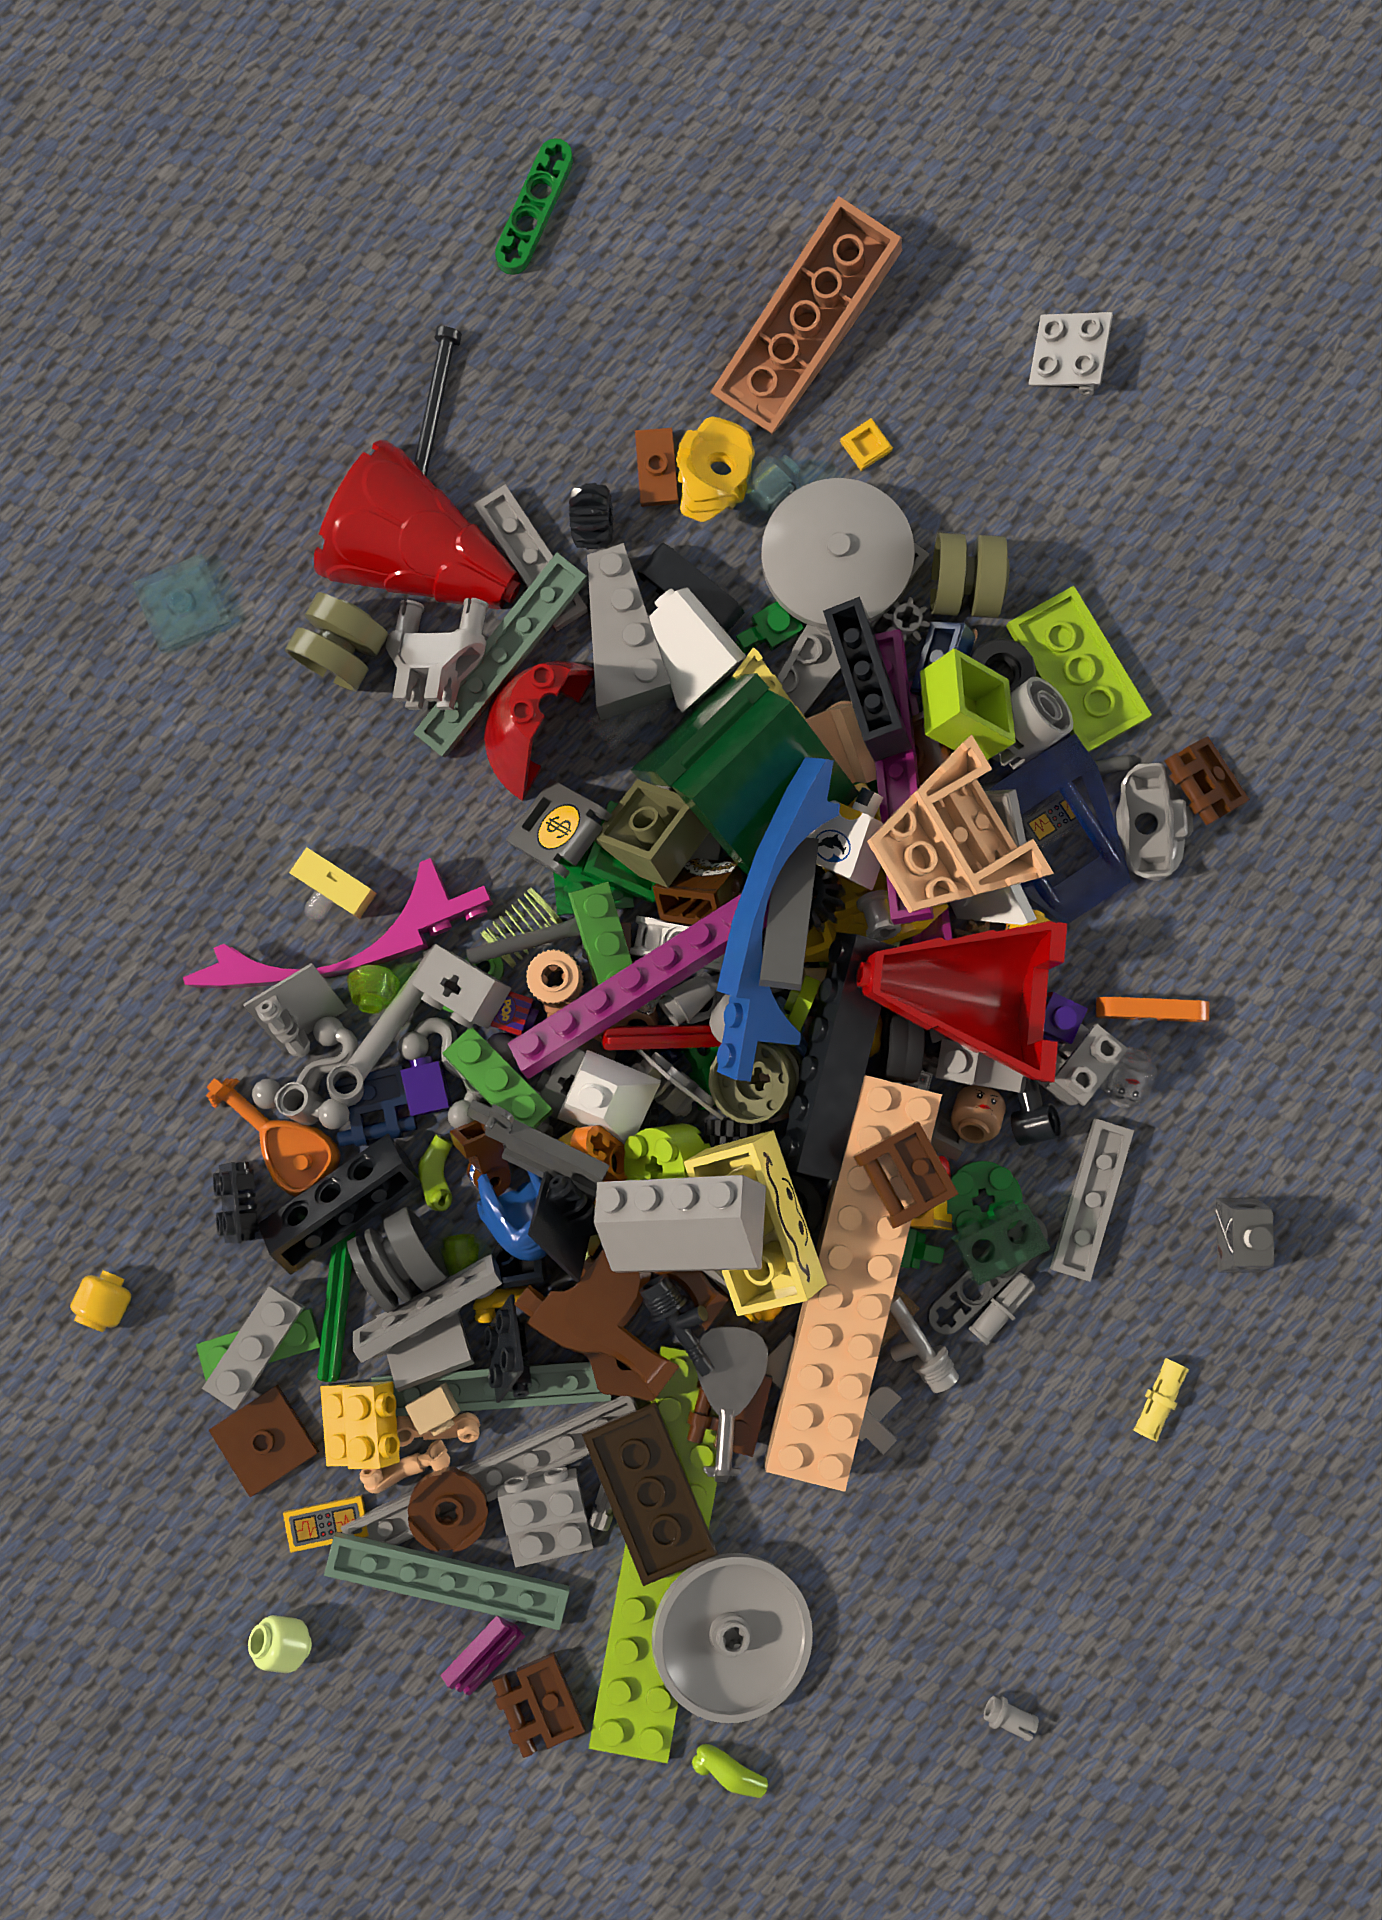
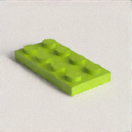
(1081, 666)

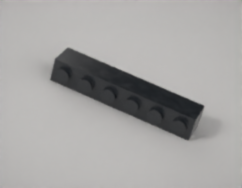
(833, 1063)

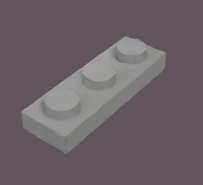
(253, 1347)

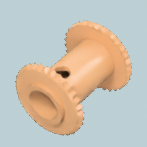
(550, 962)

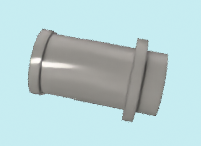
(1004, 1715)

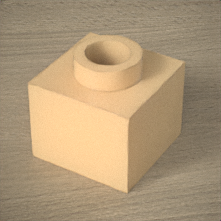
(433, 1410)

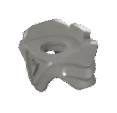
(1150, 791)

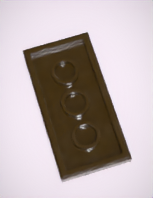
(649, 1493)

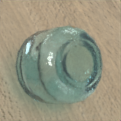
(772, 482)

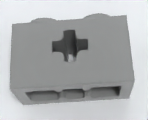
(480, 992)

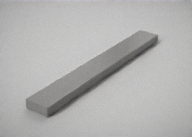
(528, 1457)

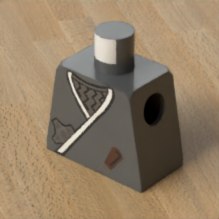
(1244, 1235)

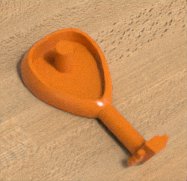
(292, 1151)

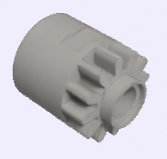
(1039, 721)

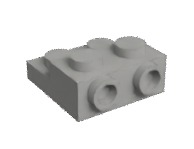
(544, 1516)

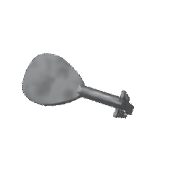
(739, 1369)

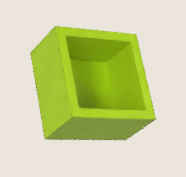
(964, 701)

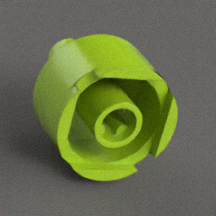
(661, 1152)

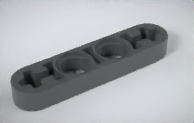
(990, 1289)

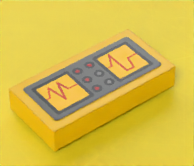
(317, 1523)

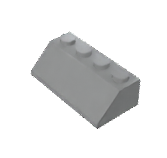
(681, 1223)

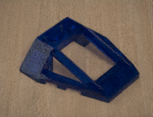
(1104, 876)

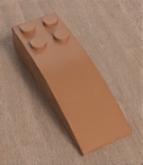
(808, 315)

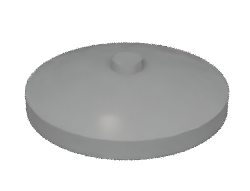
(837, 545)
(732, 1638)

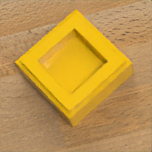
(866, 444)

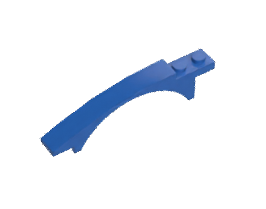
(752, 1008)

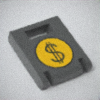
(557, 827)

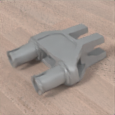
(435, 663)

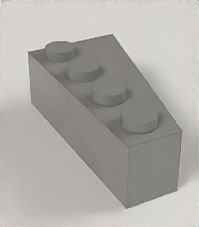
(625, 651)

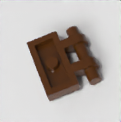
(1206, 780)
(746, 1423)
(549, 1700)

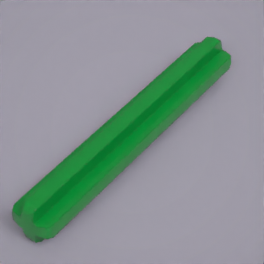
(335, 1312)

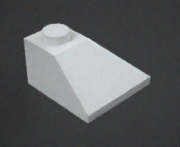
(609, 1096)

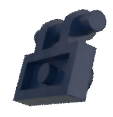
(383, 1092)

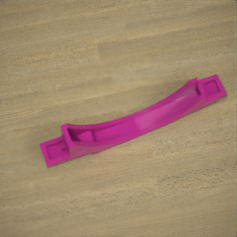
(425, 911)

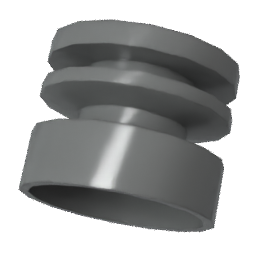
(390, 1263)

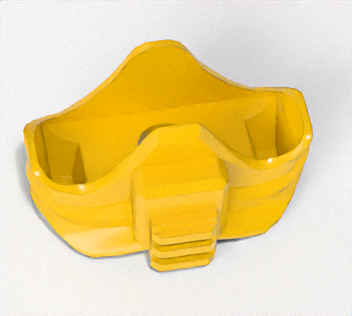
(703, 489)

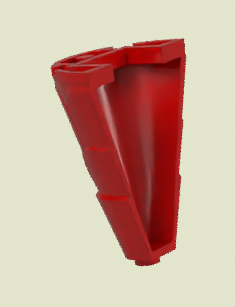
(408, 537)
(976, 991)

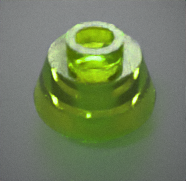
(372, 987)

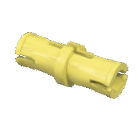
(1161, 1399)

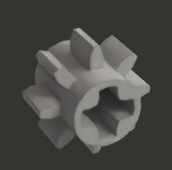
(915, 620)

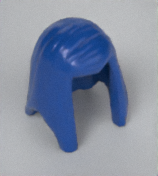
(510, 1216)

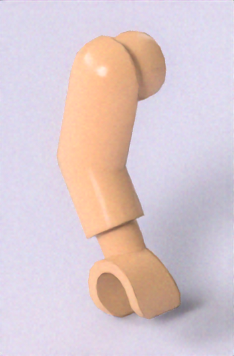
(465, 1428)
(380, 1479)

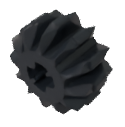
(591, 516)
(827, 899)

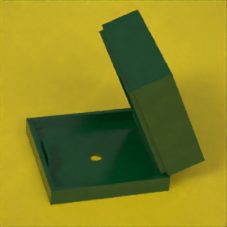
(736, 761)

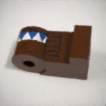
(483, 1155)

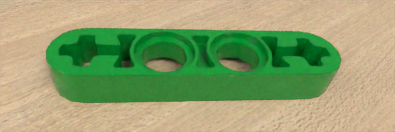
(531, 206)

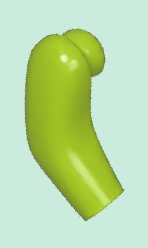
(432, 1176)
(728, 1772)

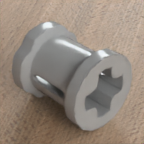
(877, 915)

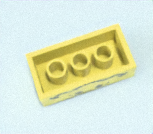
(789, 1258)

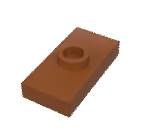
(656, 467)

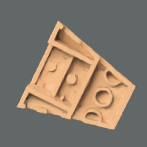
(951, 839)

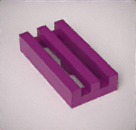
(483, 1655)

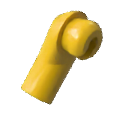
(486, 1306)

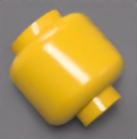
(100, 1301)

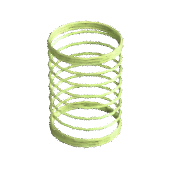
(554, 917)

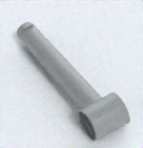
(377, 1040)

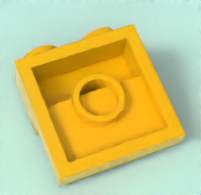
(360, 1425)

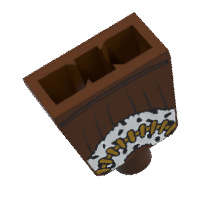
(699, 890)

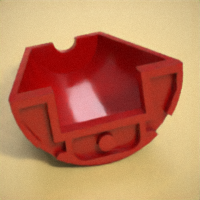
(517, 716)

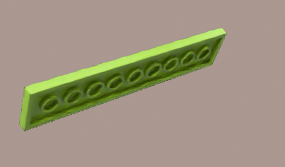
(633, 1705)

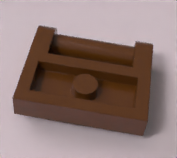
(918, 1168)

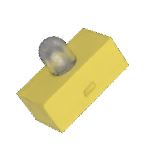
(330, 887)

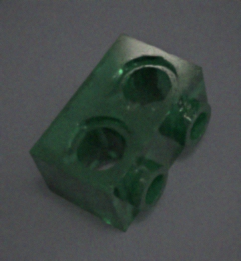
(1003, 1253)

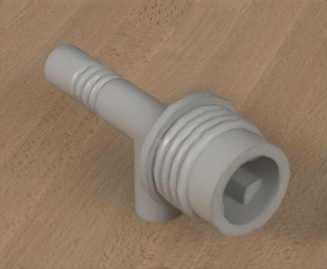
(932, 1362)

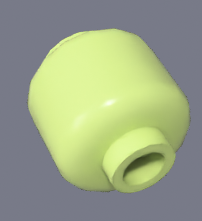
(279, 1644)

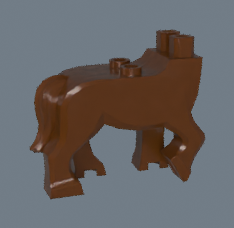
(595, 1320)

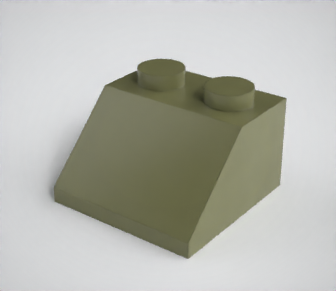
(652, 833)

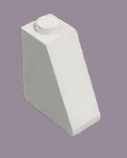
(692, 647)

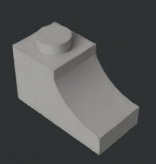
(965, 1066)

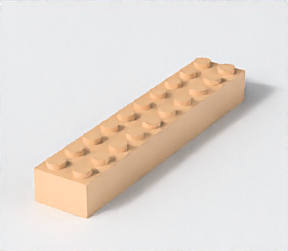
(846, 1320)

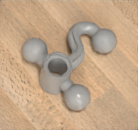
(415, 1045)
(332, 1114)

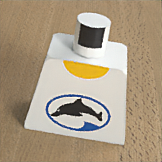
(844, 840)

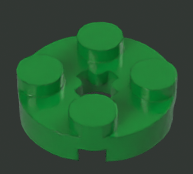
(981, 1175)

